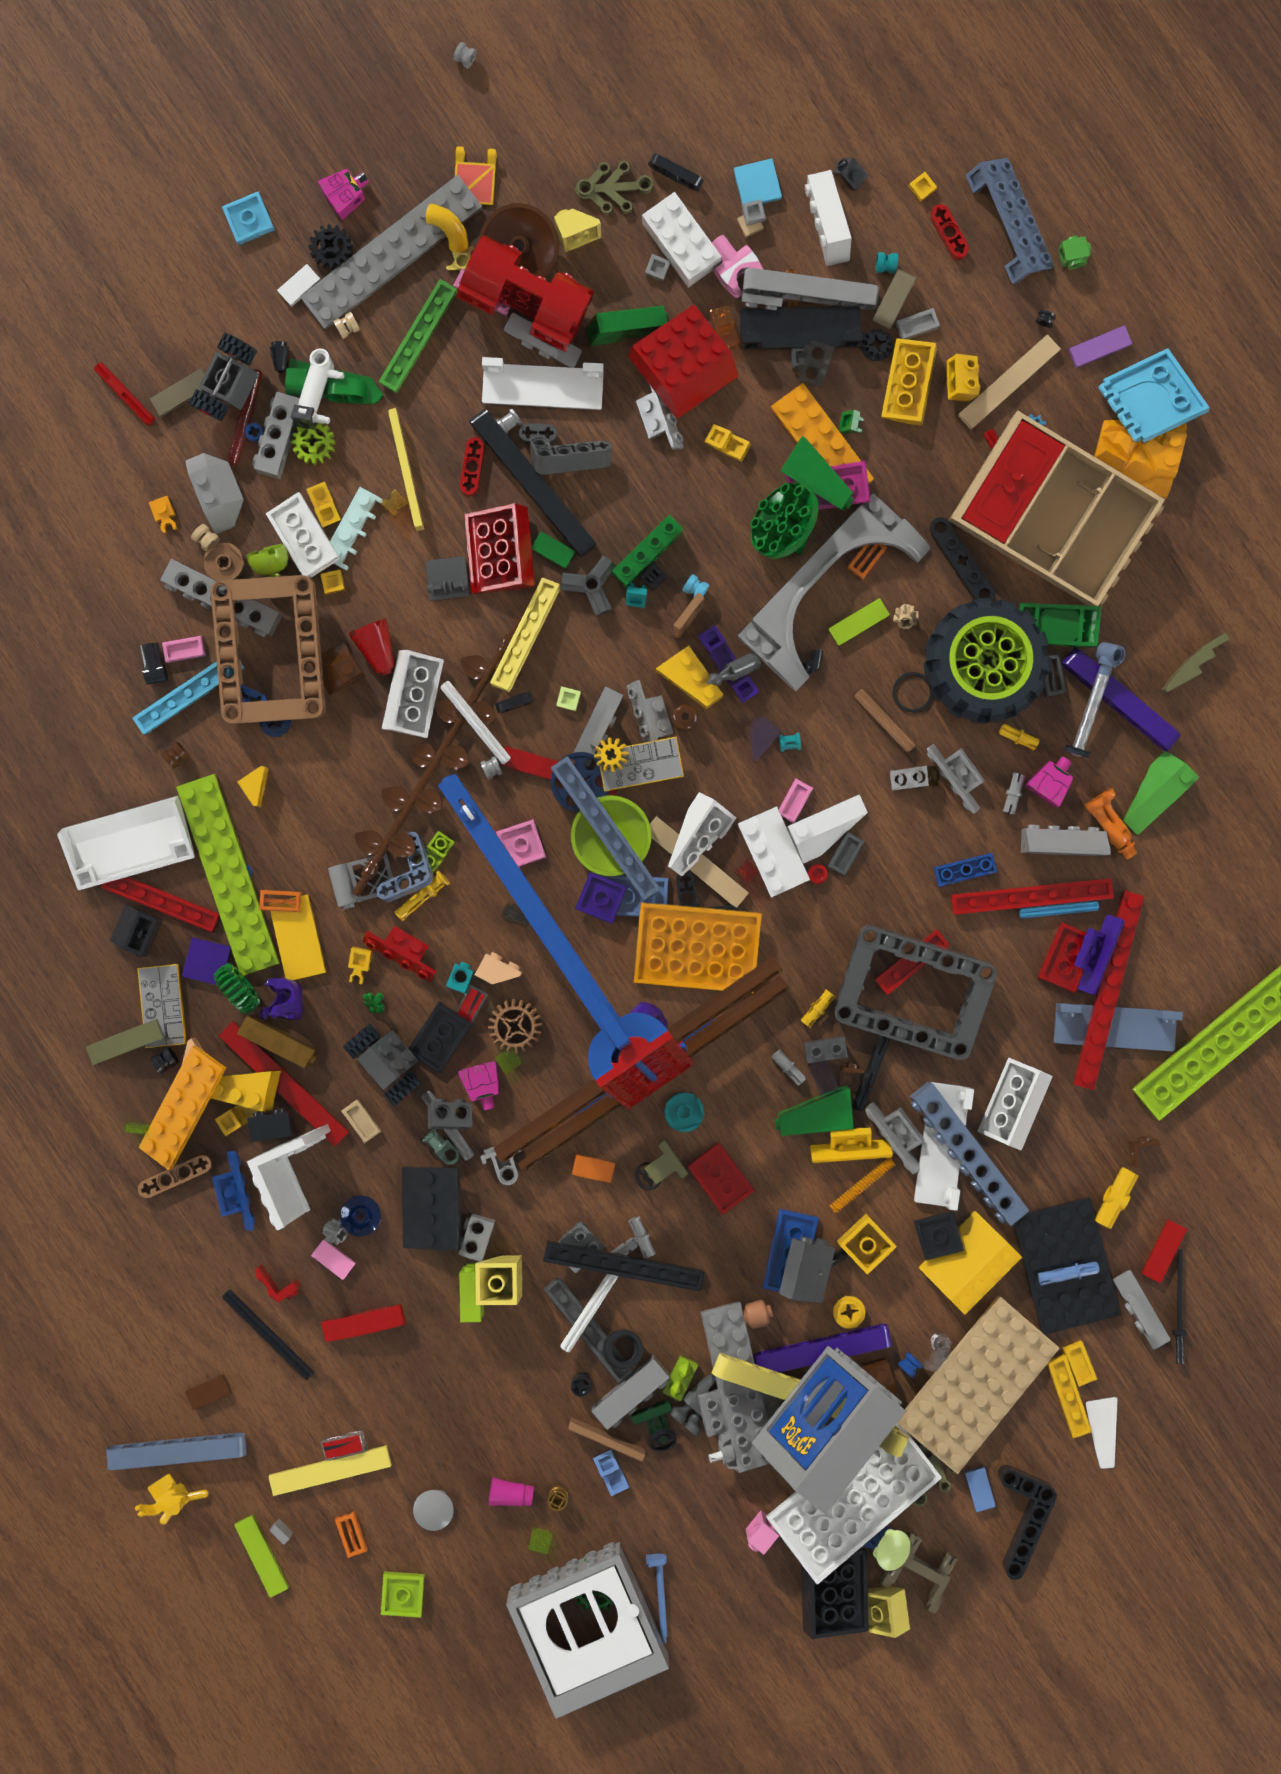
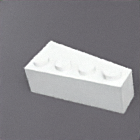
(829, 217)

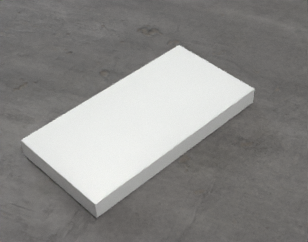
(302, 536)

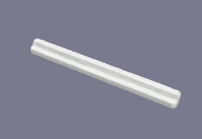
(475, 722)
(588, 1312)

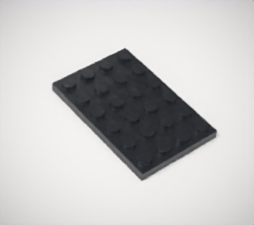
(1056, 1240)

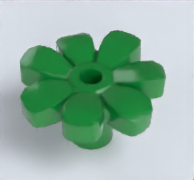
(374, 1002)

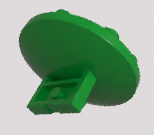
(784, 521)

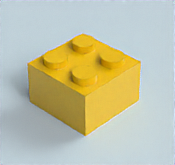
(866, 1244)

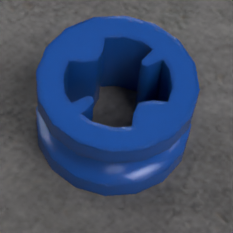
(248, 429)

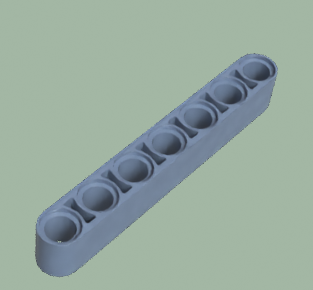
(176, 1451)

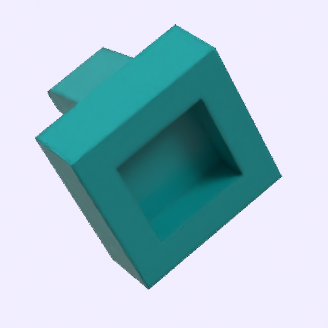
(636, 596)

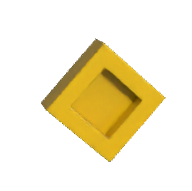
(922, 186)
(332, 582)

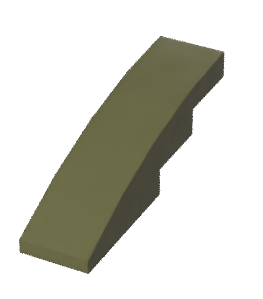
(1190, 667)
(125, 1042)

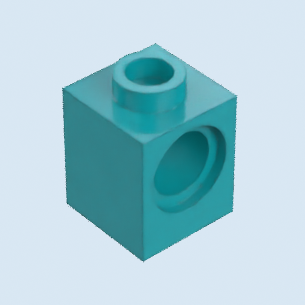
(454, 983)

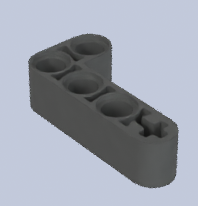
(569, 457)

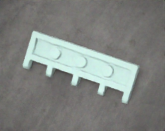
(352, 524)

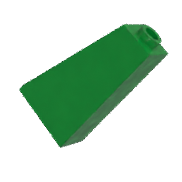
(624, 324)
(811, 469)
(818, 1114)

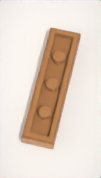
(606, 1439)

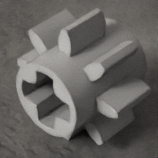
(334, 1232)

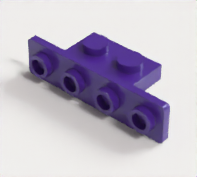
(1097, 953)

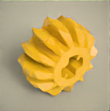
(609, 747)

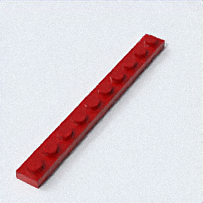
(1107, 995)

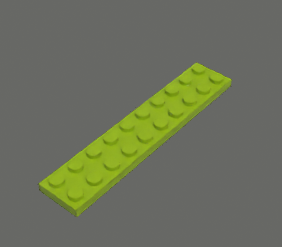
(228, 874)
(1212, 1048)

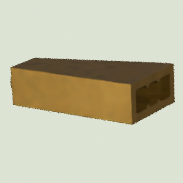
(277, 1041)

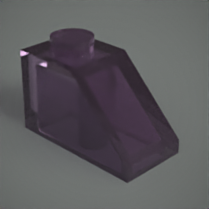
(761, 736)

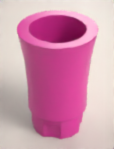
(510, 1493)

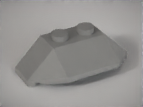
(216, 490)

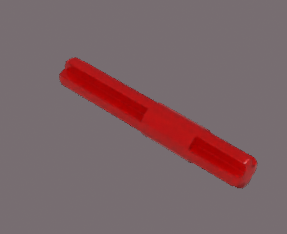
(123, 393)

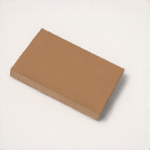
(688, 615)

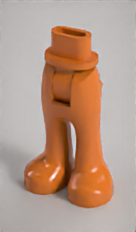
(1116, 830)

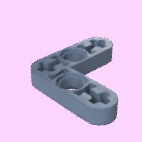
(416, 871)

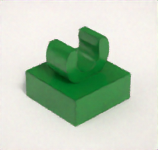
(850, 421)

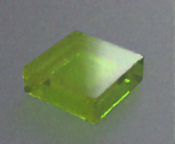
(508, 1061)
(138, 1128)
(540, 1540)

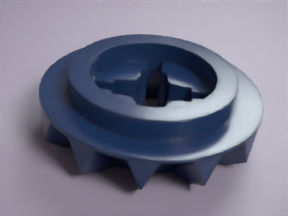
(275, 731)

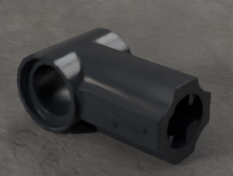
(154, 669)

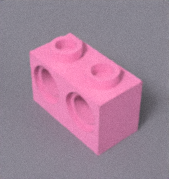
(761, 1533)

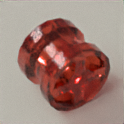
(747, 870)

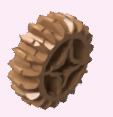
(506, 1040)

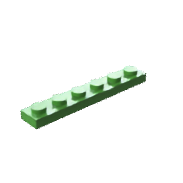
(418, 336)

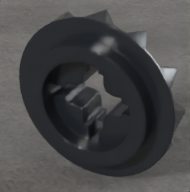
(872, 352)

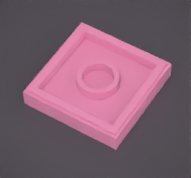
(523, 842)

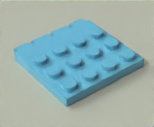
(1153, 396)

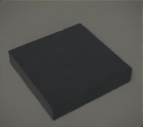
(939, 1235)

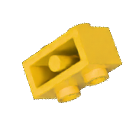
(963, 377)

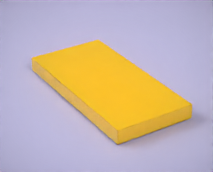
(298, 940)

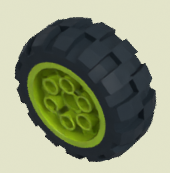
(956, 686)

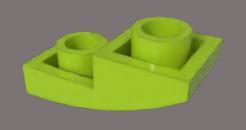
(437, 850)

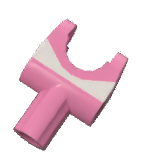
(733, 264)

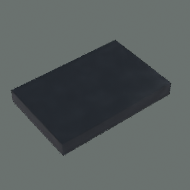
(439, 1037)

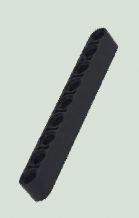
(532, 482)

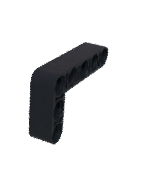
(1028, 1519)

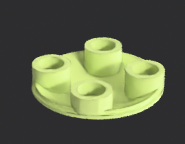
(892, 1550)

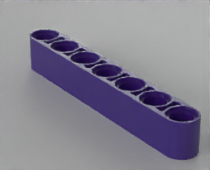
(1123, 701)
(807, 1352)

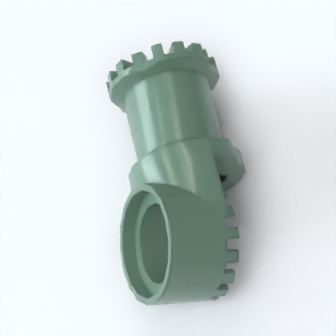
(441, 1146)

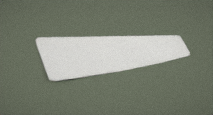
(1103, 1420)

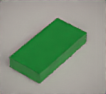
(553, 550)

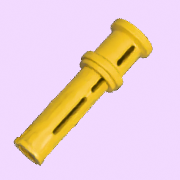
(421, 896)

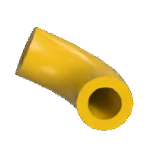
(450, 224)

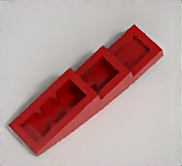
(363, 1323)

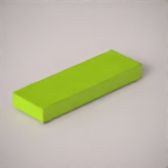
(858, 622)

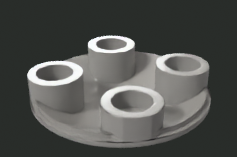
(433, 1510)

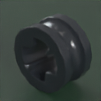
(1045, 318)

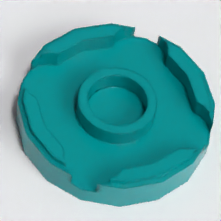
(684, 1112)

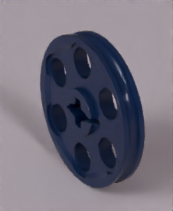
(579, 758)

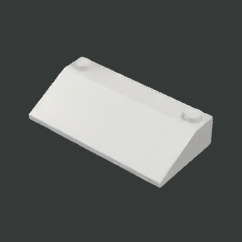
(127, 843)

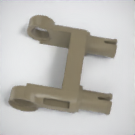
(939, 1575)

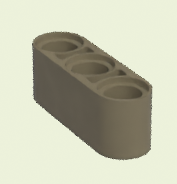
(894, 298)

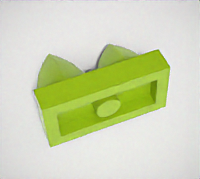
(680, 1378)

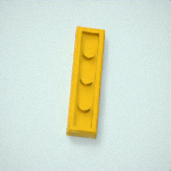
(1069, 1396)

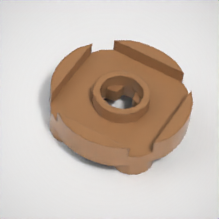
(215, 554)

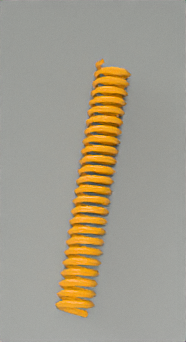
(861, 1186)

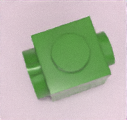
(1074, 252)

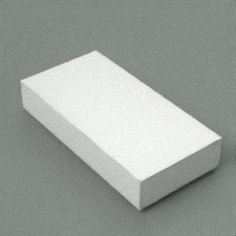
(298, 285)

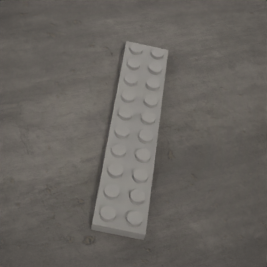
(387, 255)

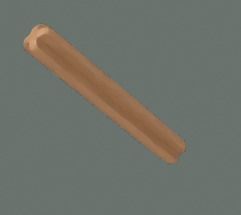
(884, 720)

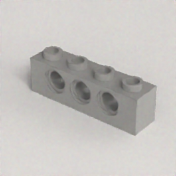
(274, 466)

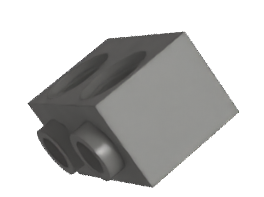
(480, 1238)

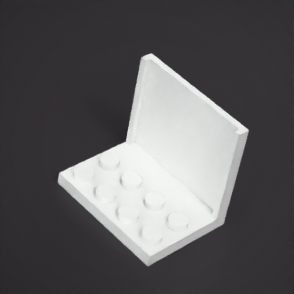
(277, 1179)

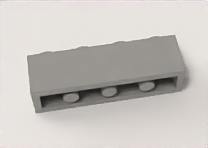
(630, 1392)

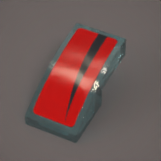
(472, 1003)

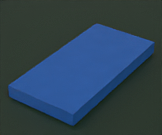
(788, 1226)

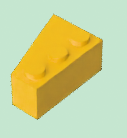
(691, 677)
(249, 1090)

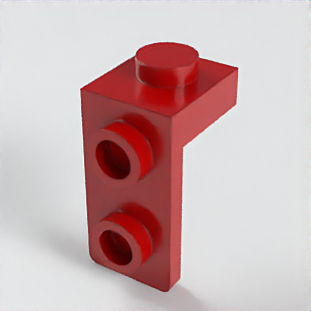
(273, 1290)

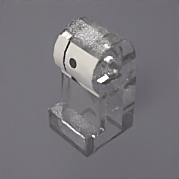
(939, 1352)

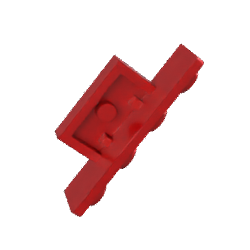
(402, 949)

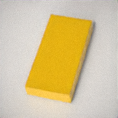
(1080, 1363)

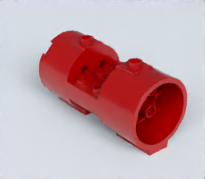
(496, 279)

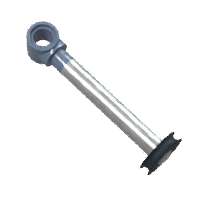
(1109, 657)

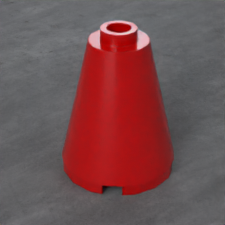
(375, 645)

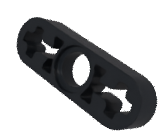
(675, 172)

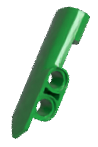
(350, 389)

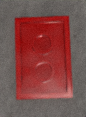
(1060, 960)
(720, 1178)

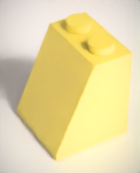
(499, 1280)

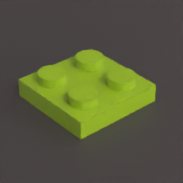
(402, 1594)

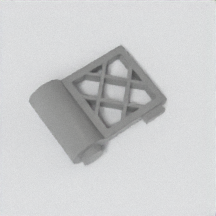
(344, 882)

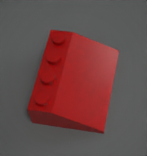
(499, 549)

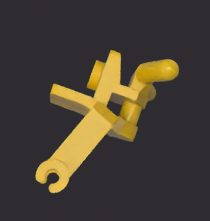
(169, 1498)

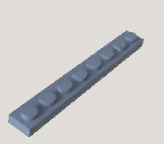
(605, 828)

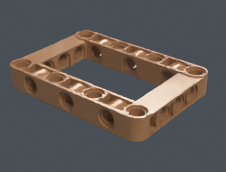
(307, 645)

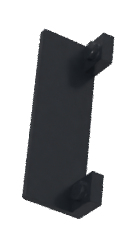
(798, 326)

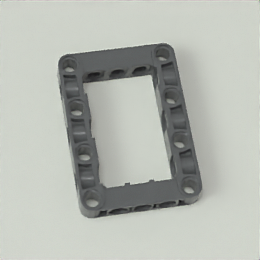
(903, 1029)

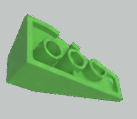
(1161, 787)

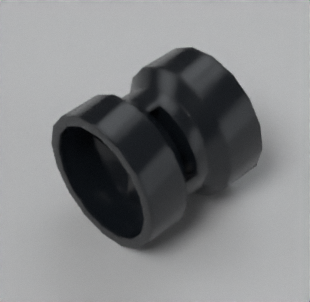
(164, 1060)
(578, 1387)

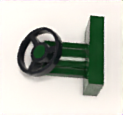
(657, 1424)

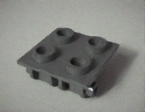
(447, 578)
(581, 1236)

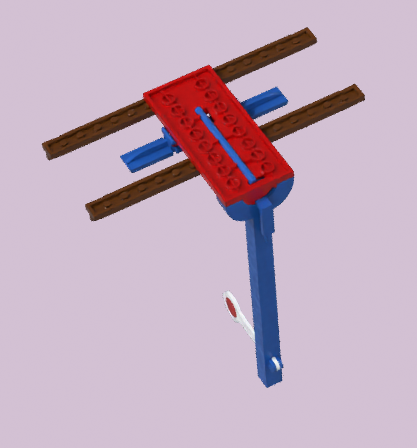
(631, 1052)

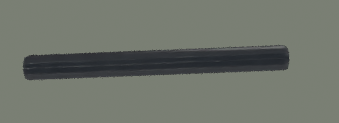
(267, 1334)

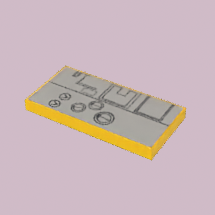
(646, 764)
(163, 1001)

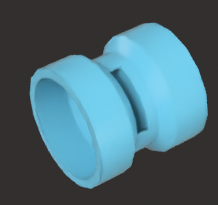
(694, 586)

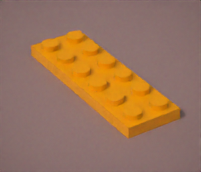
(805, 417)
(182, 1107)

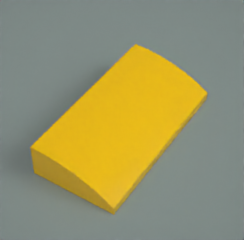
(909, 381)

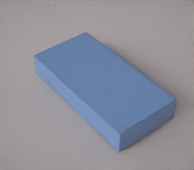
(979, 1488)

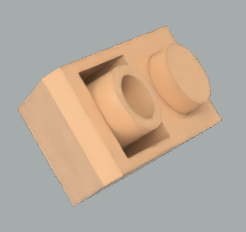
(495, 970)

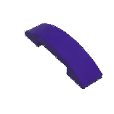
(722, 655)

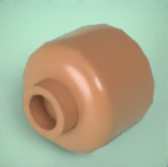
(757, 1314)

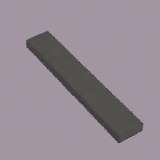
(593, 1333)

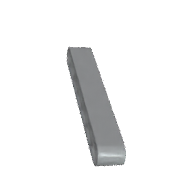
(811, 289)

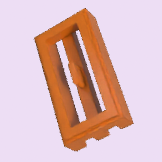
(856, 571)
(262, 899)
(357, 1551)

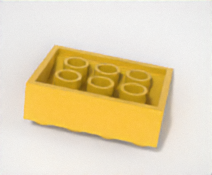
(972, 1272)

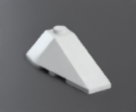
(702, 826)
(820, 831)

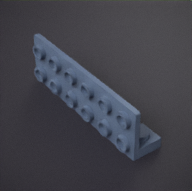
(1015, 215)
(1129, 1027)

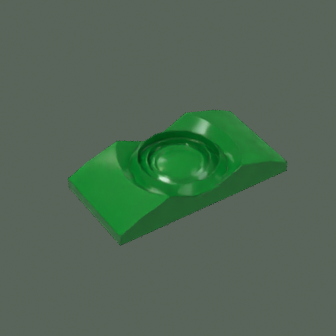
(1067, 624)

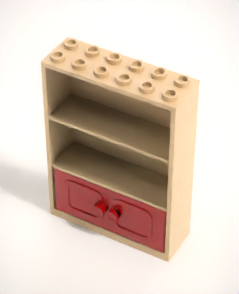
(1057, 510)

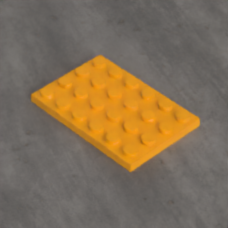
(695, 946)

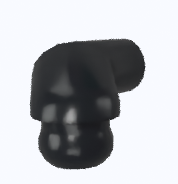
(814, 664)

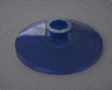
(368, 1208)

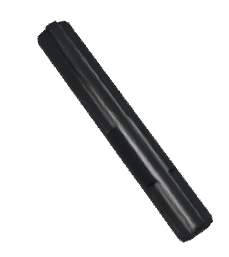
(871, 1073)

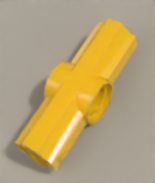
(1116, 1197)

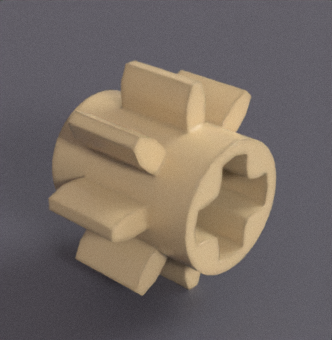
(906, 616)

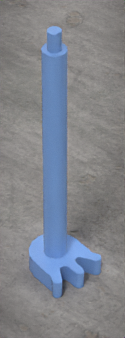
(659, 1560)

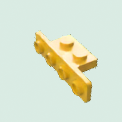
(850, 1145)

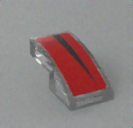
(344, 1445)

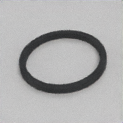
(894, 692)

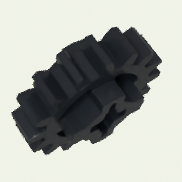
(331, 237)

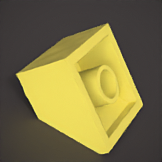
(576, 229)
(887, 1611)

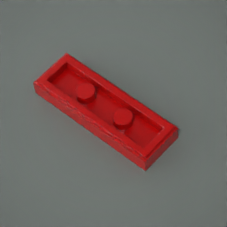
(1164, 1251)

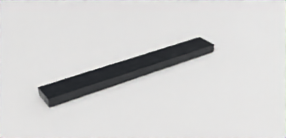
(623, 1265)

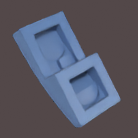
(611, 1472)

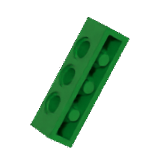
(647, 551)

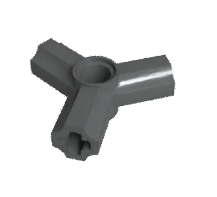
(597, 596)

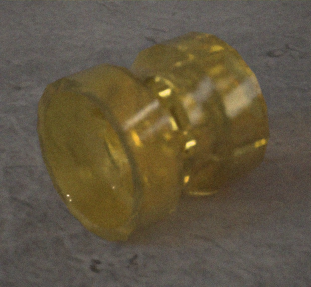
(394, 502)

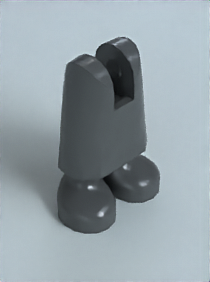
(691, 1402)

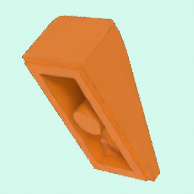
(593, 1168)

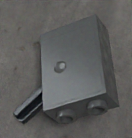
(809, 1269)

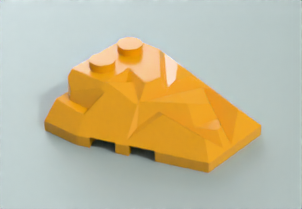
(1147, 463)

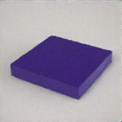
(601, 897)
(205, 959)

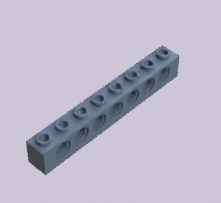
(1014, 1207)

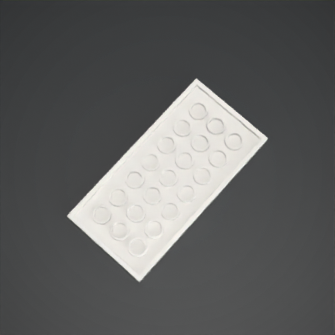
(866, 1506)

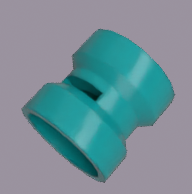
(886, 262)

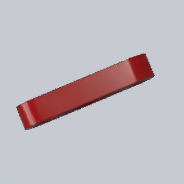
(961, 242)
(479, 453)

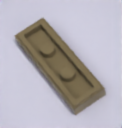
(177, 393)

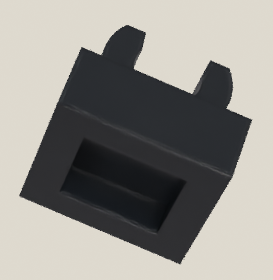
(653, 576)

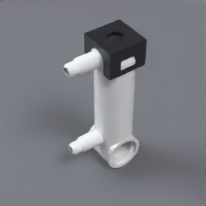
(305, 413)

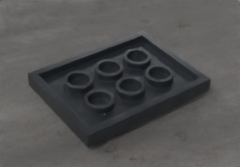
(431, 1208)

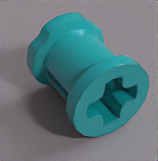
(795, 742)

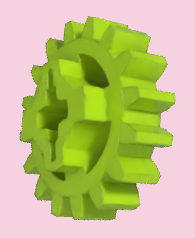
(304, 442)

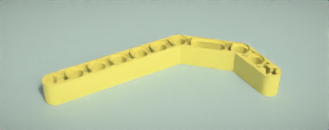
(781, 1386)

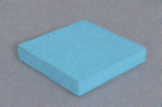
(757, 182)
(248, 218)

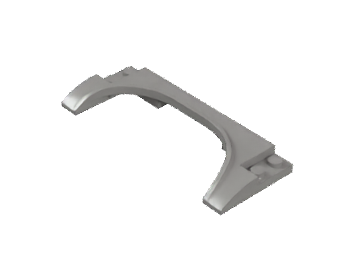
(772, 628)

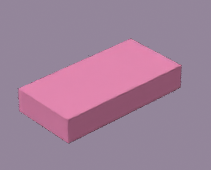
(184, 649)
(795, 800)
(333, 1259)

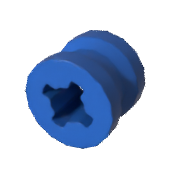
(910, 1364)

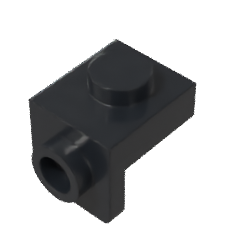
(850, 172)

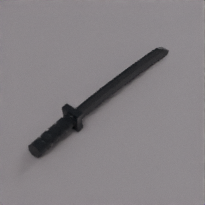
(1179, 1332)

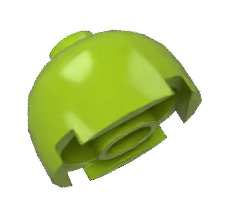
(269, 560)

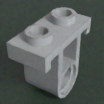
(500, 1166)

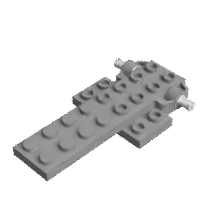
(733, 1410)

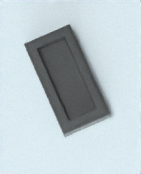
(845, 854)

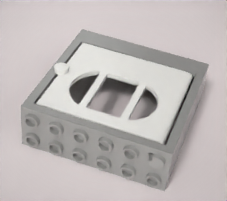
(605, 1665)

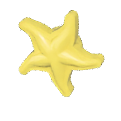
(461, 259)

